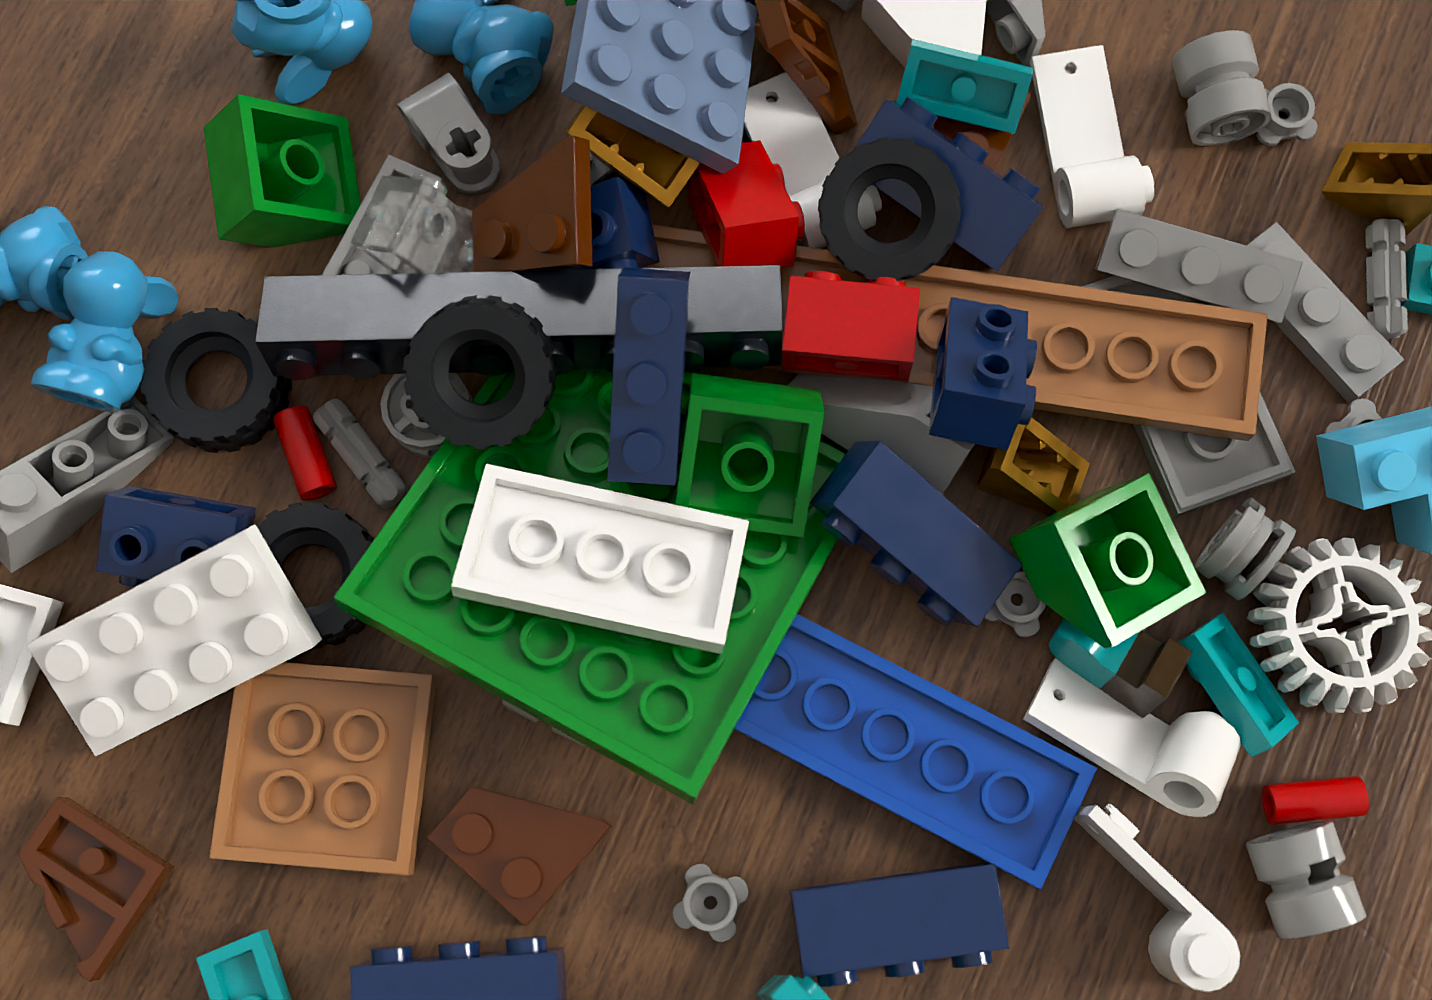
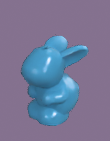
(314, 31)
(497, 45)
(36, 258)
(97, 354)

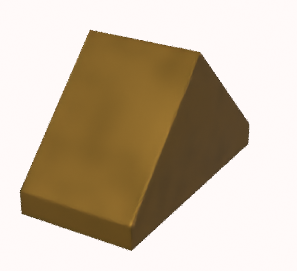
(633, 155)
(1383, 181)
(1034, 471)

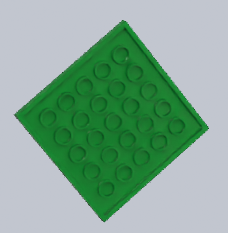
(621, 694)

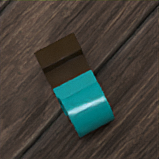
(1133, 672)

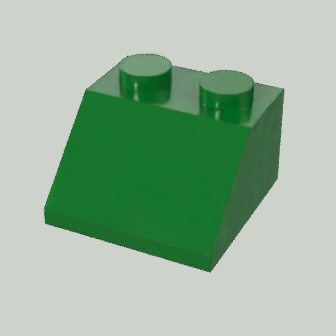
(280, 173)
(750, 452)
(1110, 562)

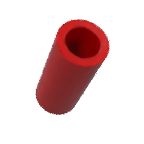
(304, 453)
(1314, 800)

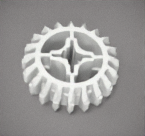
(1347, 651)

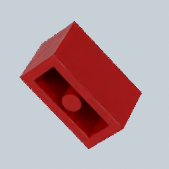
(747, 211)
(850, 326)

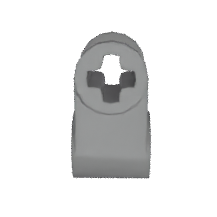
(450, 132)

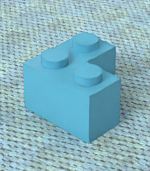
(1382, 466)

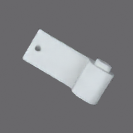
(1085, 139)
(802, 148)
(1173, 763)
(1188, 941)

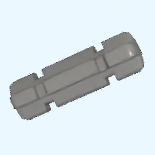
(1386, 277)
(360, 453)

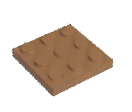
(325, 768)

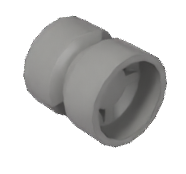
(1221, 88)
(1305, 880)

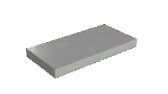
(1205, 468)

